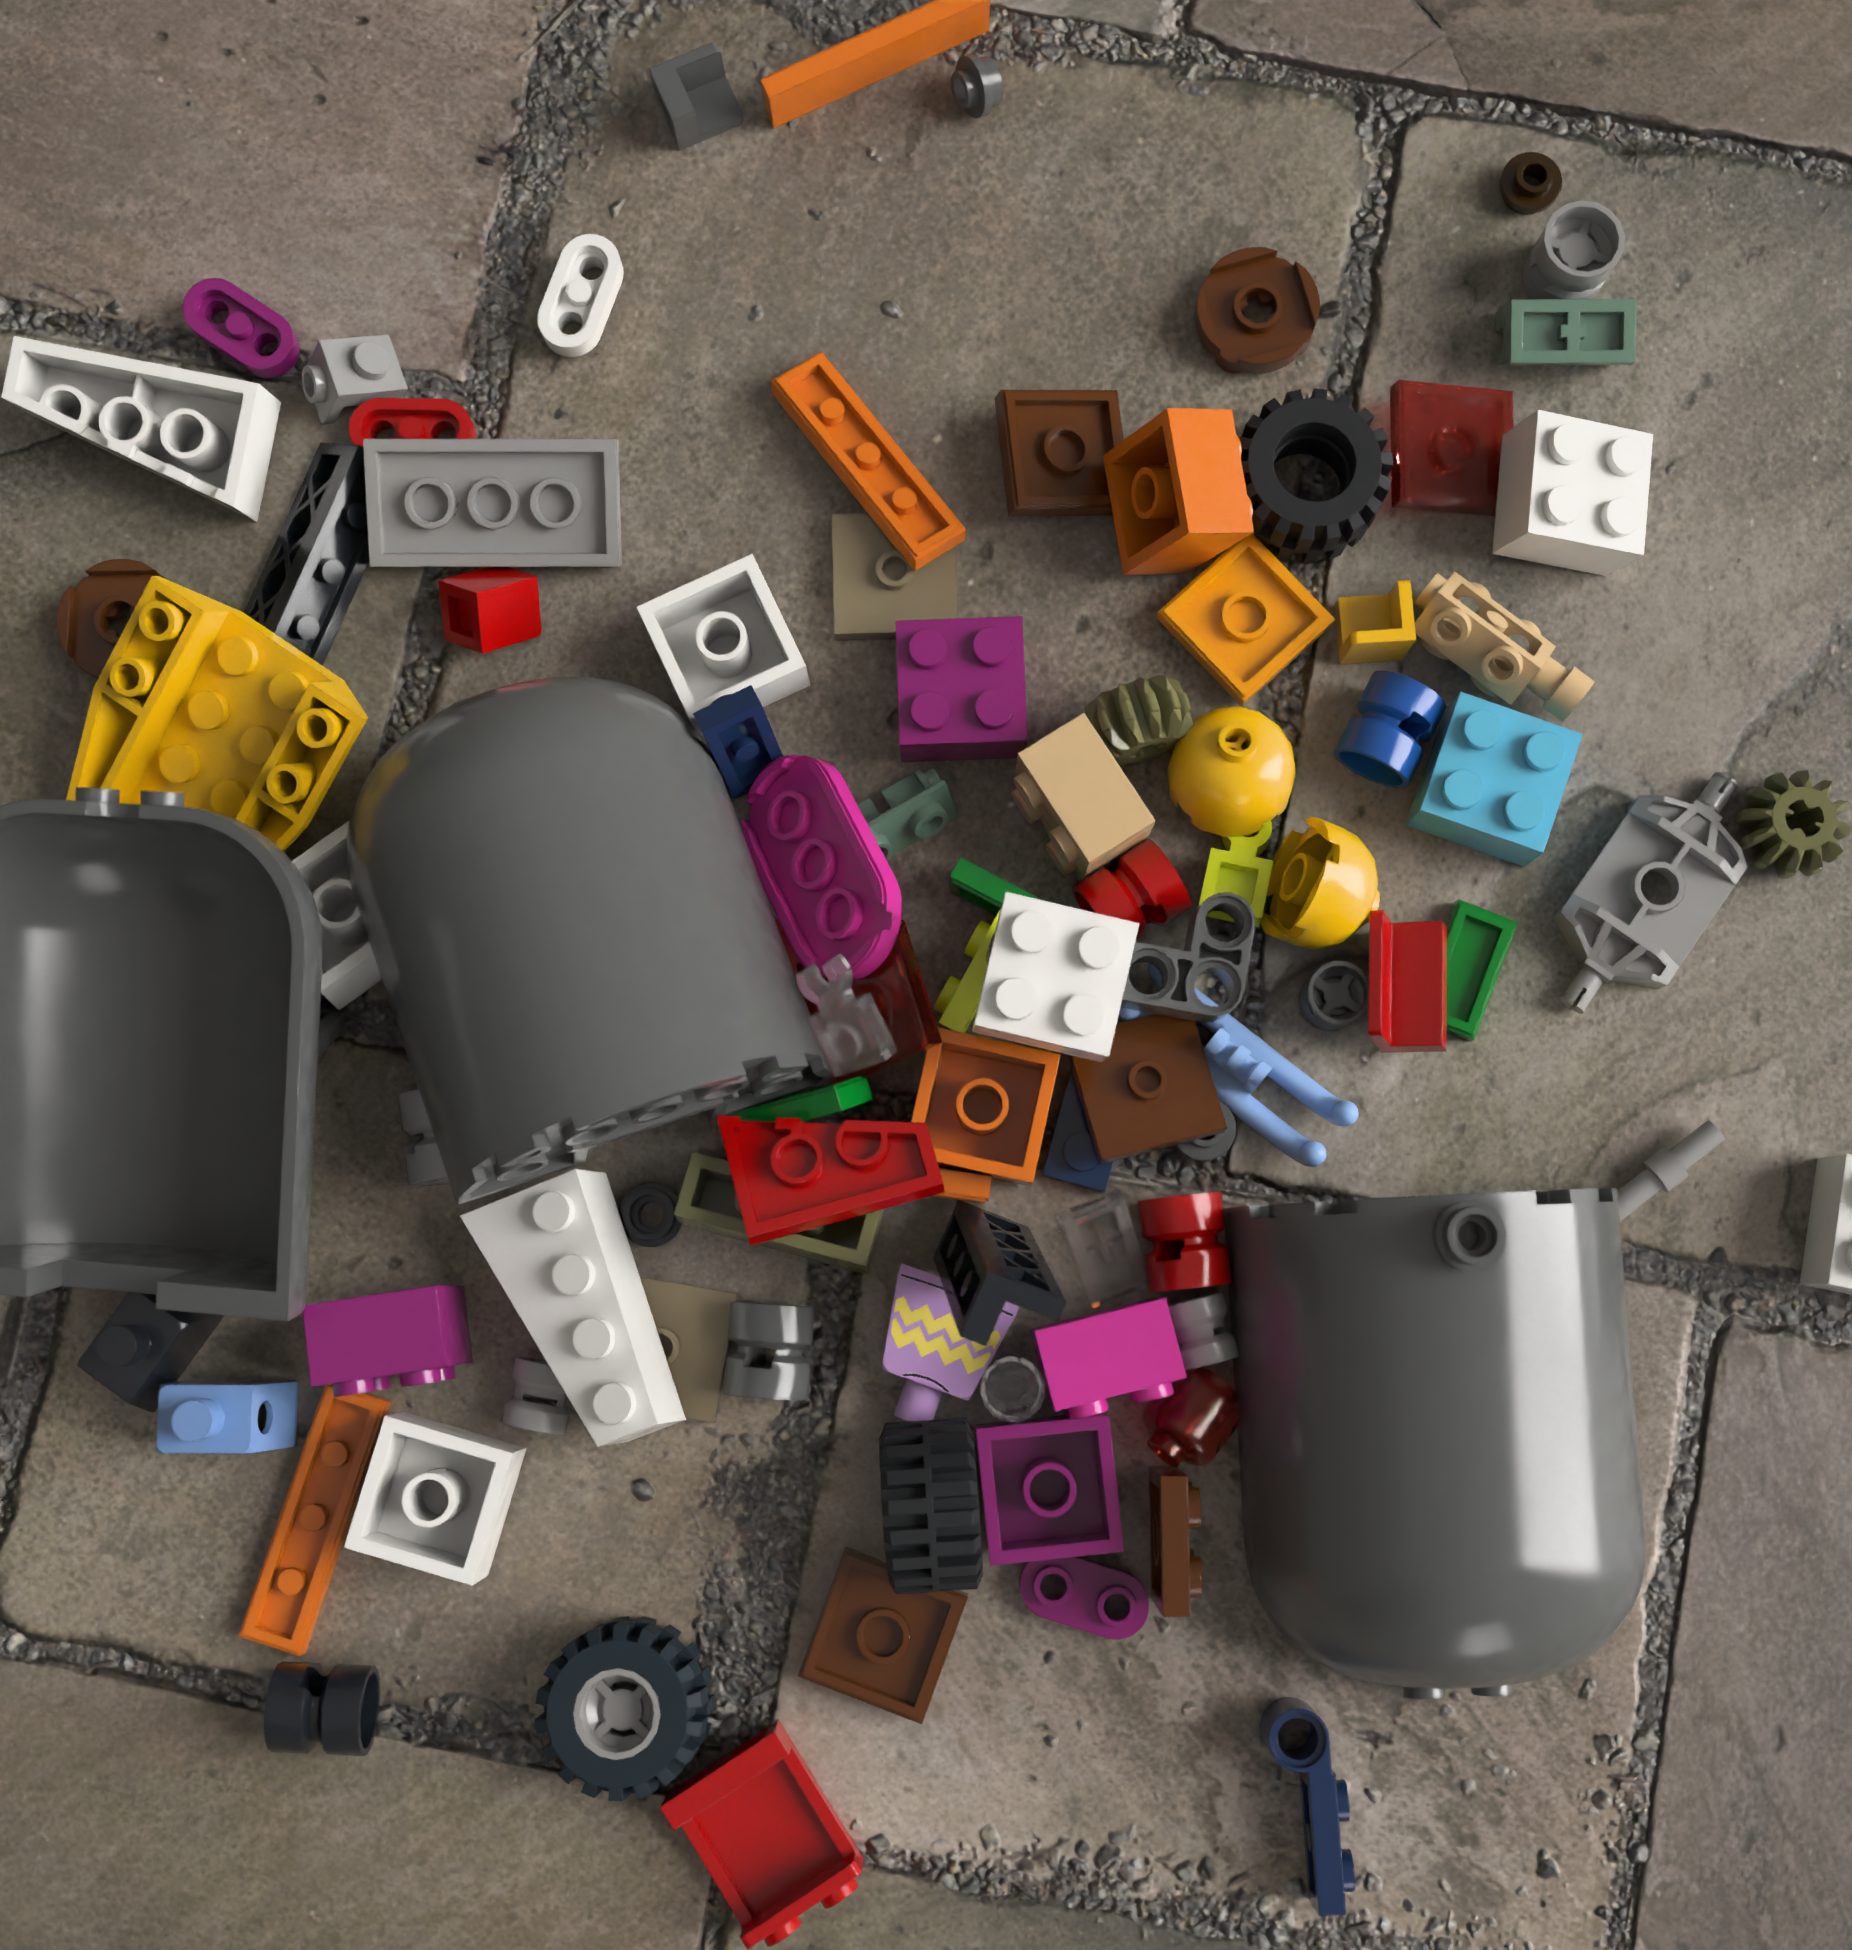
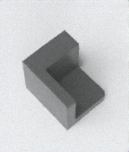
(695, 95)

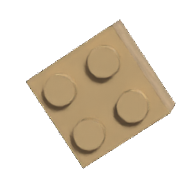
(1080, 799)

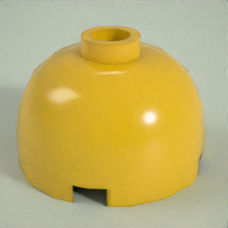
(1232, 771)
(1320, 887)

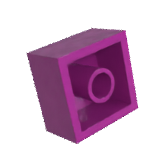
(961, 689)
(385, 1334)
(1049, 1488)

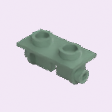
(917, 811)

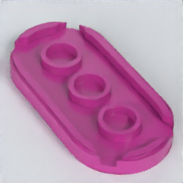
(821, 865)

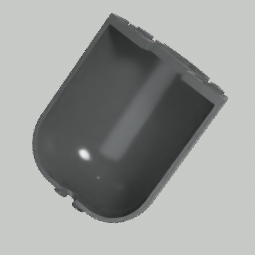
(570, 929)
(155, 1055)
(1437, 1446)

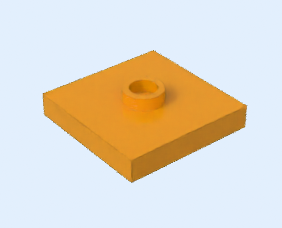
(1245, 618)

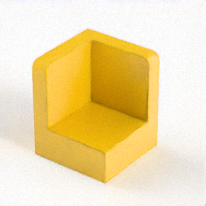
(1376, 626)

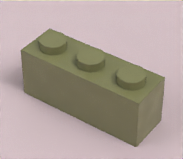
(711, 1205)

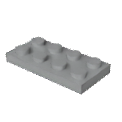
(493, 502)

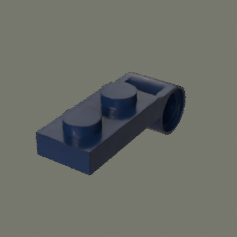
(1323, 1804)

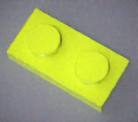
(961, 997)

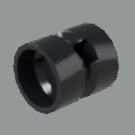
(322, 1708)

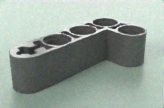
(1200, 956)

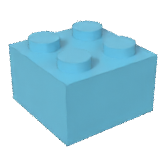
(1494, 779)

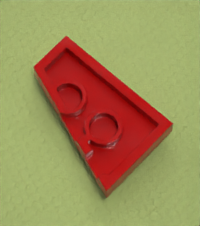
(821, 1173)

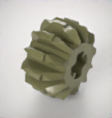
(1141, 718)
(1789, 800)

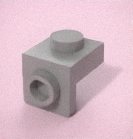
(351, 372)

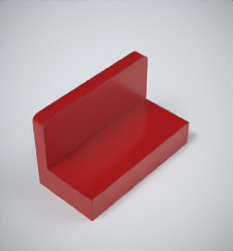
(1407, 985)

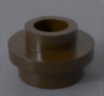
(1526, 198)

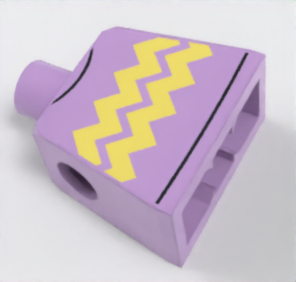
(928, 1347)

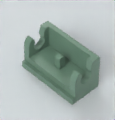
(1567, 332)

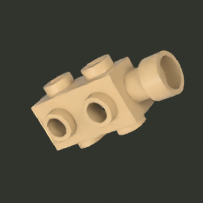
(1483, 646)

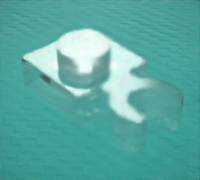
(845, 1025)

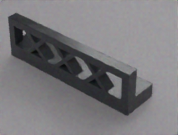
(322, 565)
(991, 1262)

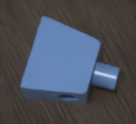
(225, 1416)

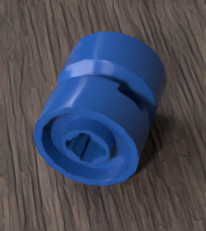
(1392, 722)

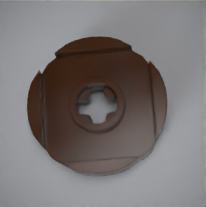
(1274, 282)
(89, 608)

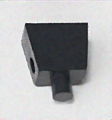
(145, 1348)

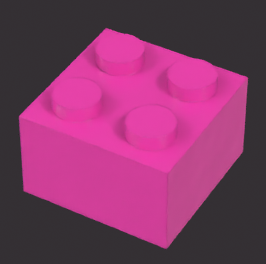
(1108, 1356)

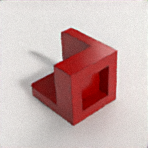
(490, 608)

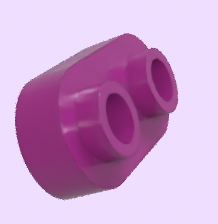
(244, 331)
(1084, 1596)

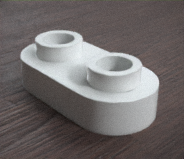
(578, 299)

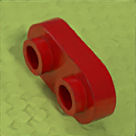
(409, 419)

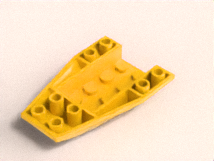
(218, 713)

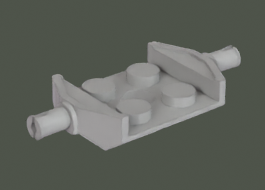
(1616, 927)

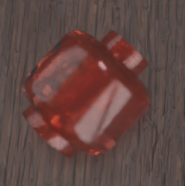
(1193, 1420)

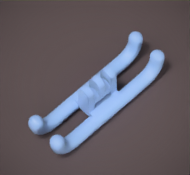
(1239, 1065)

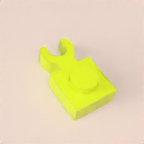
(1239, 872)

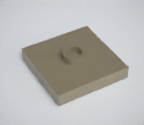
(879, 587)
(694, 1340)

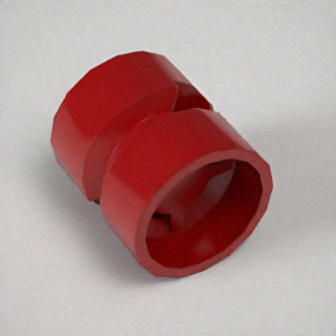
(1139, 890)
(1185, 1242)

